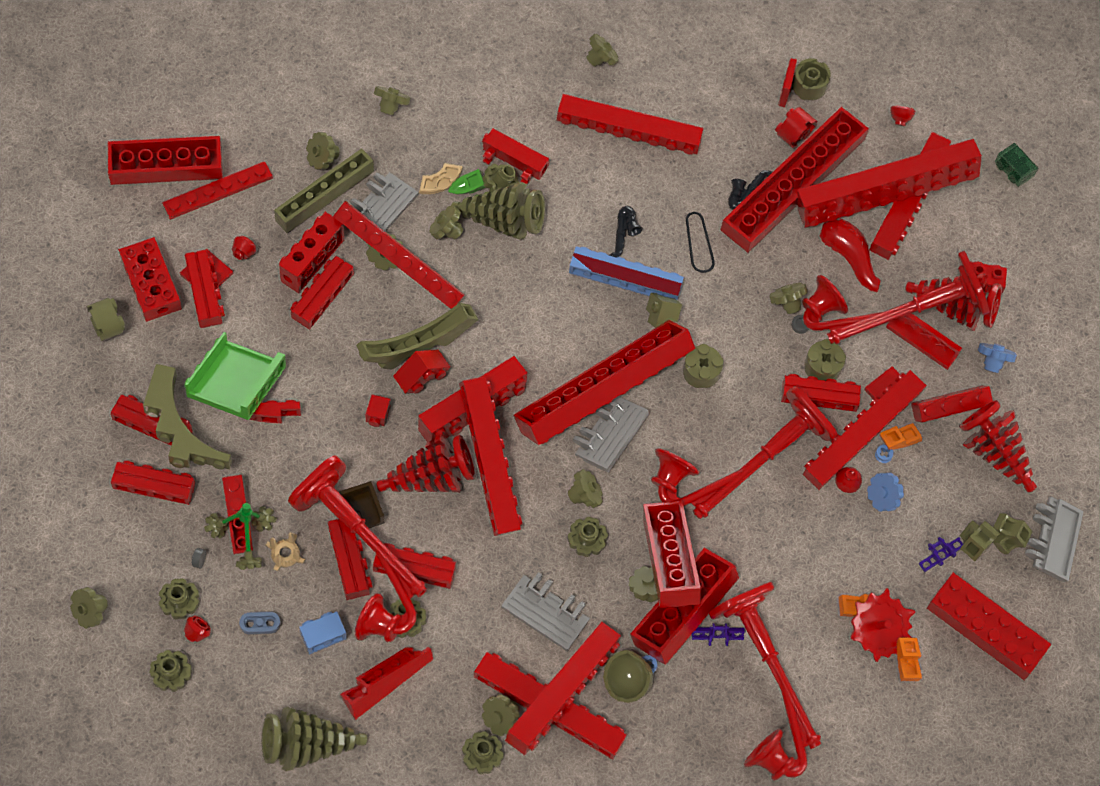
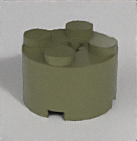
(811, 79)
(105, 319)
(824, 360)
(702, 366)

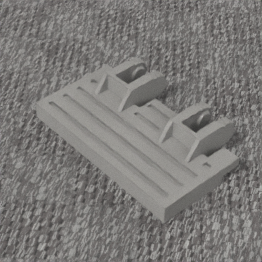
(389, 203)
(610, 437)
(1060, 533)
(544, 614)

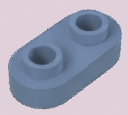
(260, 620)

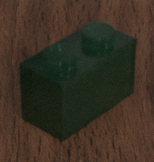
(1016, 164)

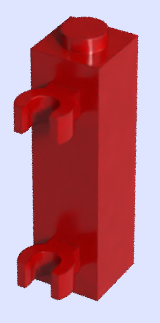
(514, 153)

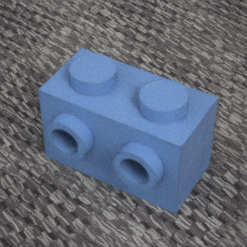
(322, 632)

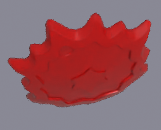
(880, 624)

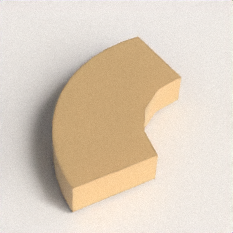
(441, 180)

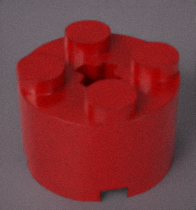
(796, 126)

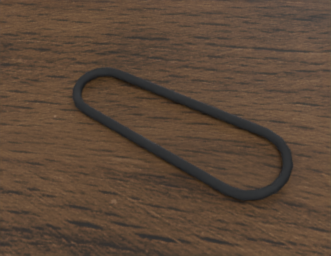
(690, 245)

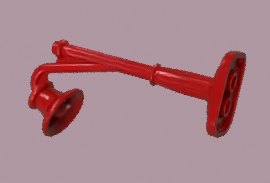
(829, 299)
(674, 468)
(374, 617)
(769, 752)

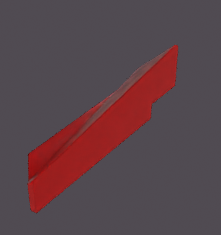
(384, 679)

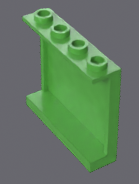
(234, 378)

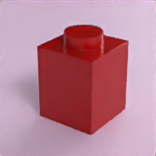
(377, 410)

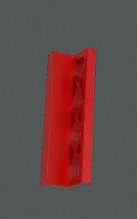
(925, 339)

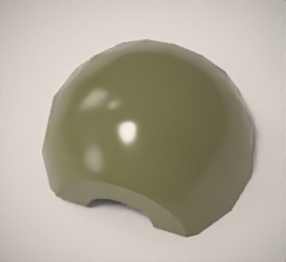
(627, 676)

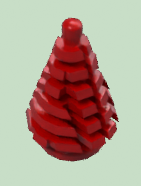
(962, 307)
(997, 440)
(433, 468)

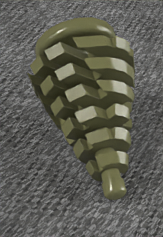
(507, 210)
(304, 738)

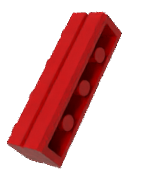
(203, 288)
(322, 292)
(825, 393)
(951, 403)
(131, 414)
(153, 482)
(349, 560)
(423, 566)

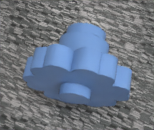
(995, 356)
(885, 492)

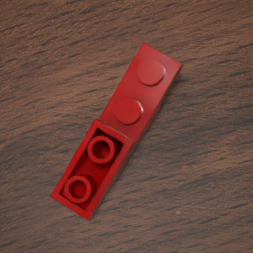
(273, 411)
(235, 499)

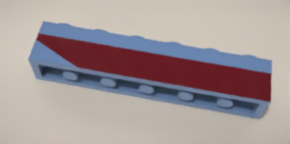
(624, 273)

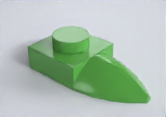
(468, 183)

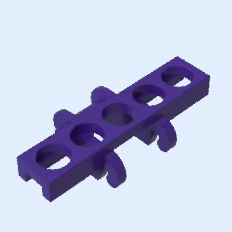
(946, 546)
(725, 633)

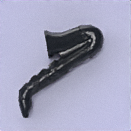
(738, 191)
(626, 221)

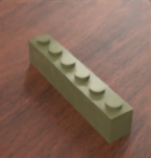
(324, 190)

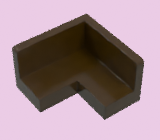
(365, 501)

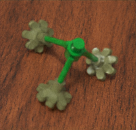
(262, 519)

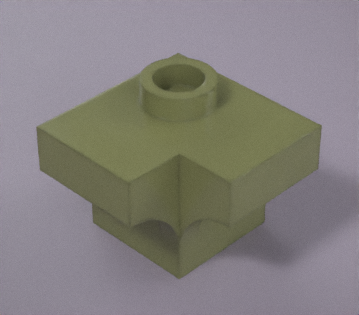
(662, 309)
(1012, 533)
(977, 539)

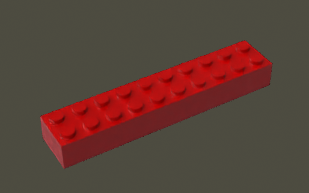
(803, 168)
(889, 183)
(604, 382)

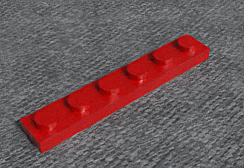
(217, 190)

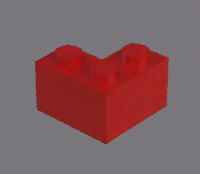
(421, 368)

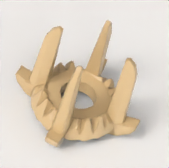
(285, 543)

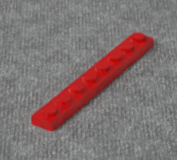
(398, 255)

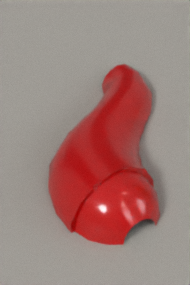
(852, 245)

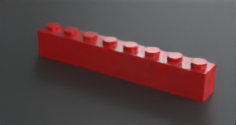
(629, 124)
(902, 211)
(864, 430)
(490, 456)
(562, 689)
(575, 720)

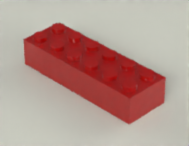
(165, 160)
(450, 414)
(671, 554)
(989, 626)
(668, 628)

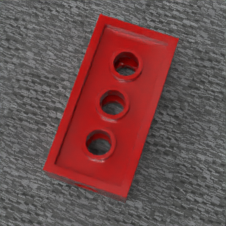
(311, 252)
(145, 262)

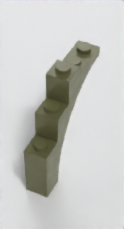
(441, 331)
(170, 428)

